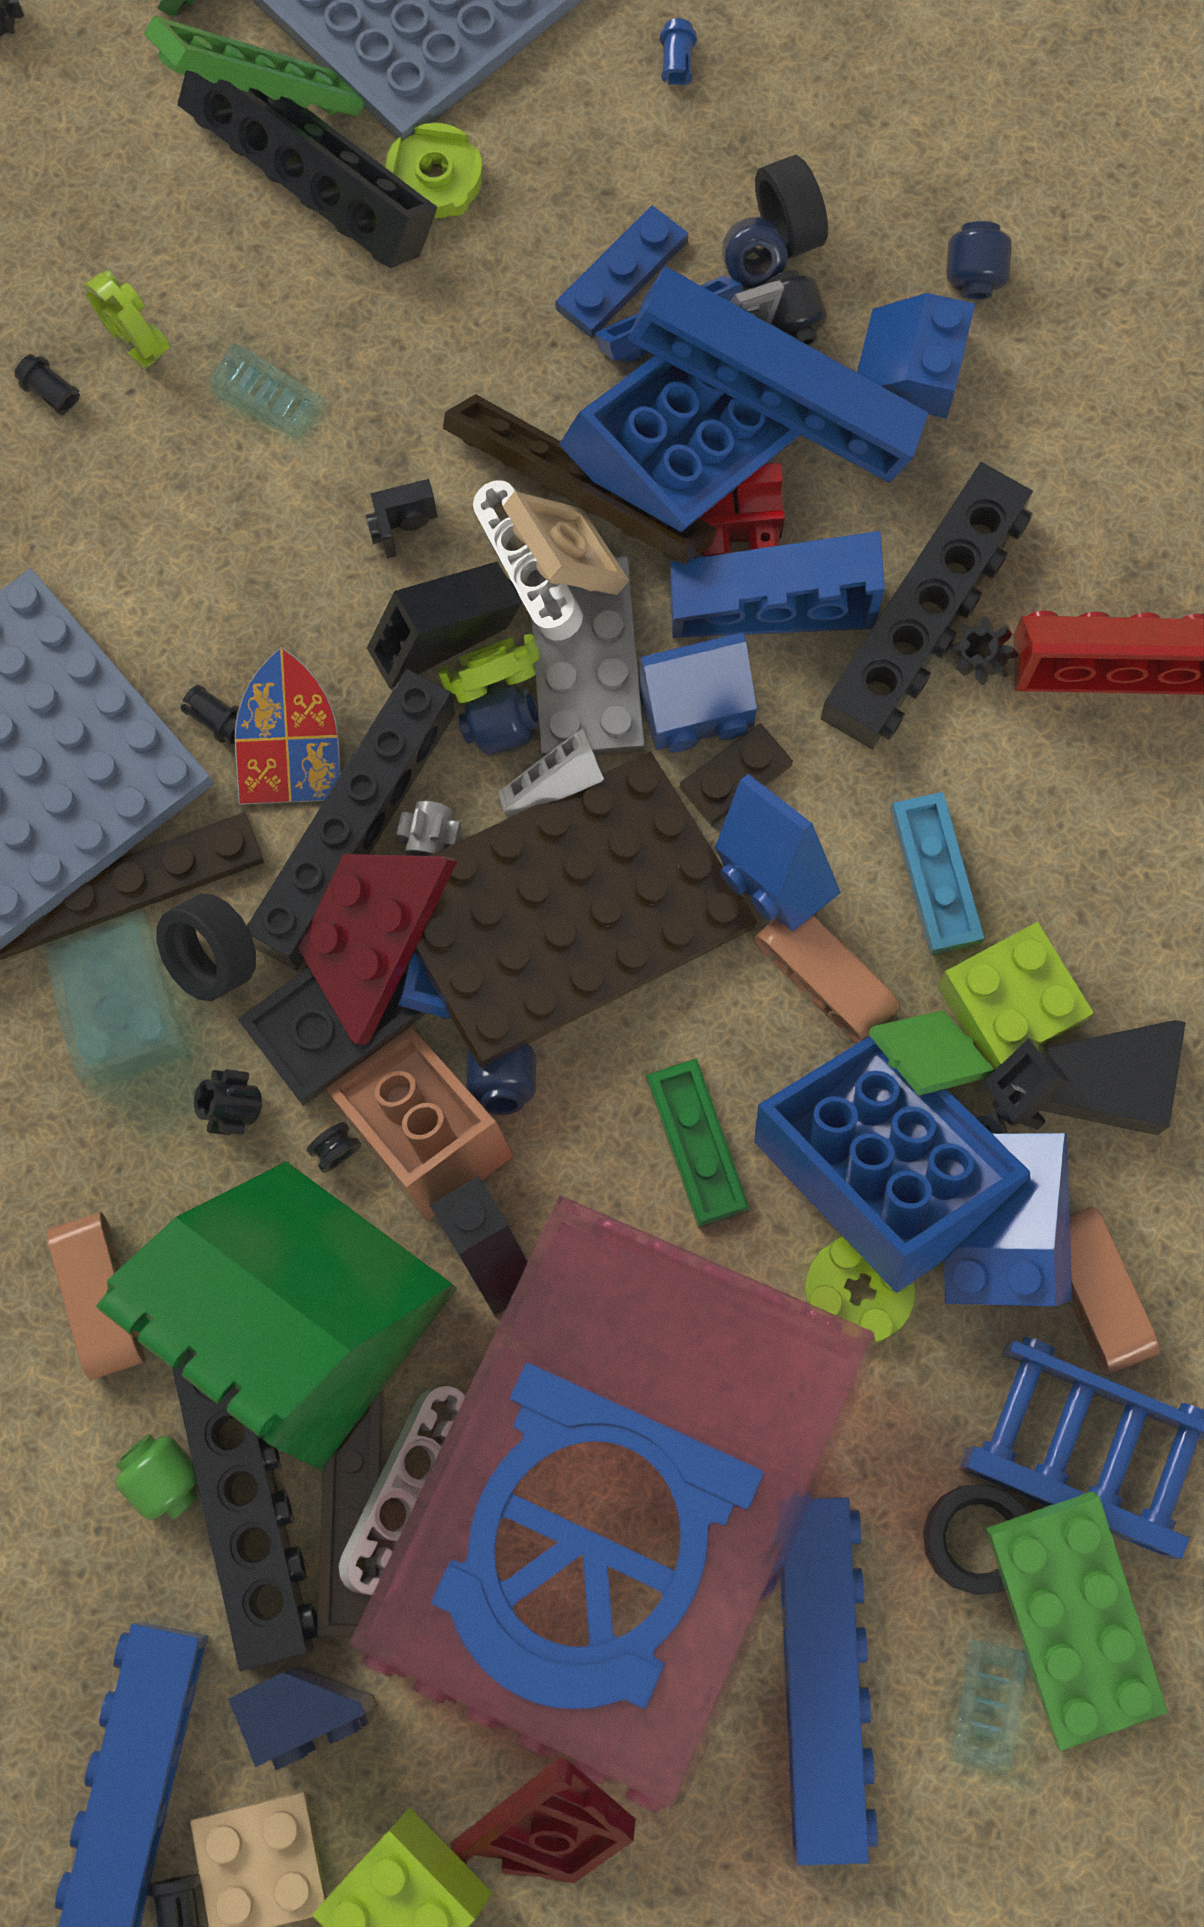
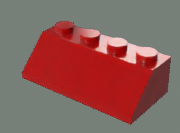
(1109, 653)

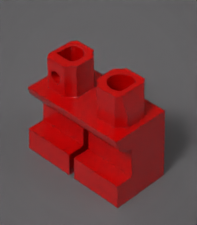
(757, 516)

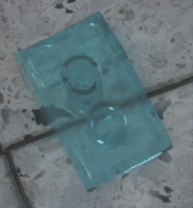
(115, 1002)

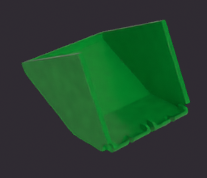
(284, 1303)

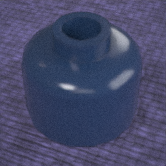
(742, 241)
(979, 259)
(500, 719)
(505, 1082)

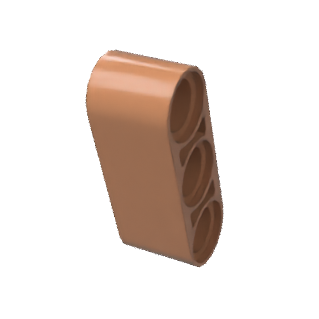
(831, 973)
(82, 1267)
(1106, 1297)

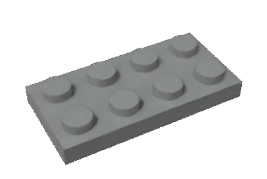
(592, 675)

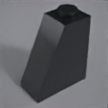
(441, 620)
(1121, 1077)
(482, 1242)

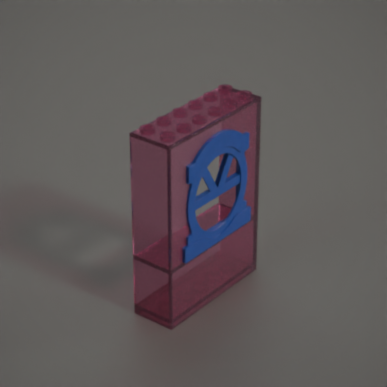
(707, 1382)

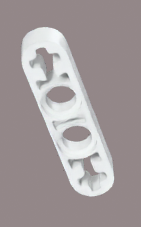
(522, 563)
(397, 1484)

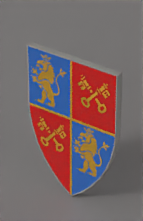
(285, 735)

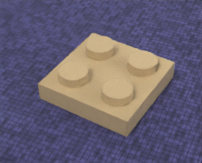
(565, 544)
(259, 1863)

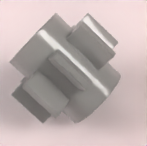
(428, 829)

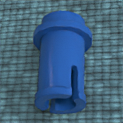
(678, 39)

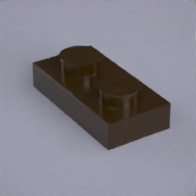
(716, 782)

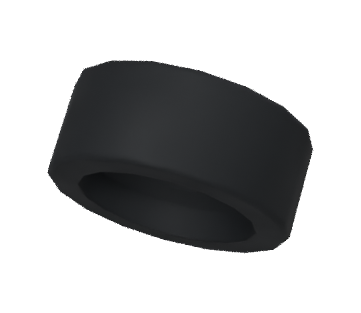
(793, 203)
(224, 933)
(936, 1527)

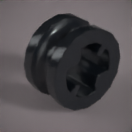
(333, 1147)

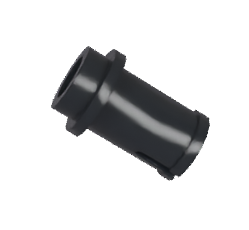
(37, 377)
(211, 713)

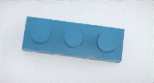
(937, 873)

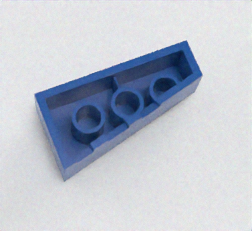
(780, 588)

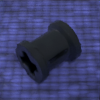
(183, 1890)

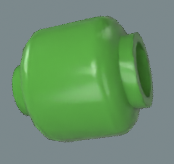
(157, 1477)

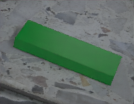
(697, 1143)

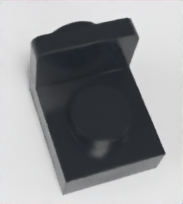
(402, 507)
(1025, 1085)

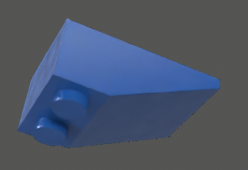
(1025, 1244)

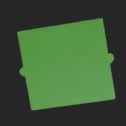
(931, 1052)

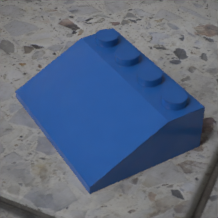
(671, 442)
(887, 1165)

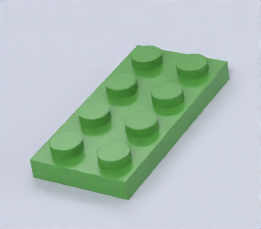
(1076, 1620)

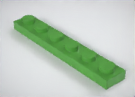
(250, 67)

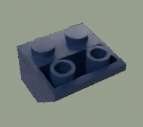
(292, 1710)

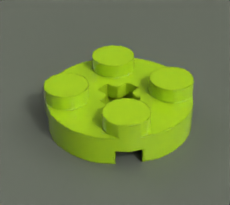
(444, 146)
(120, 313)
(490, 665)
(826, 1291)

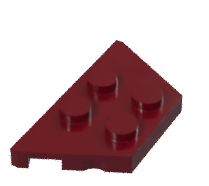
(369, 932)
(551, 1827)

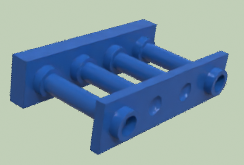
(1049, 1482)

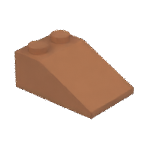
(419, 1121)

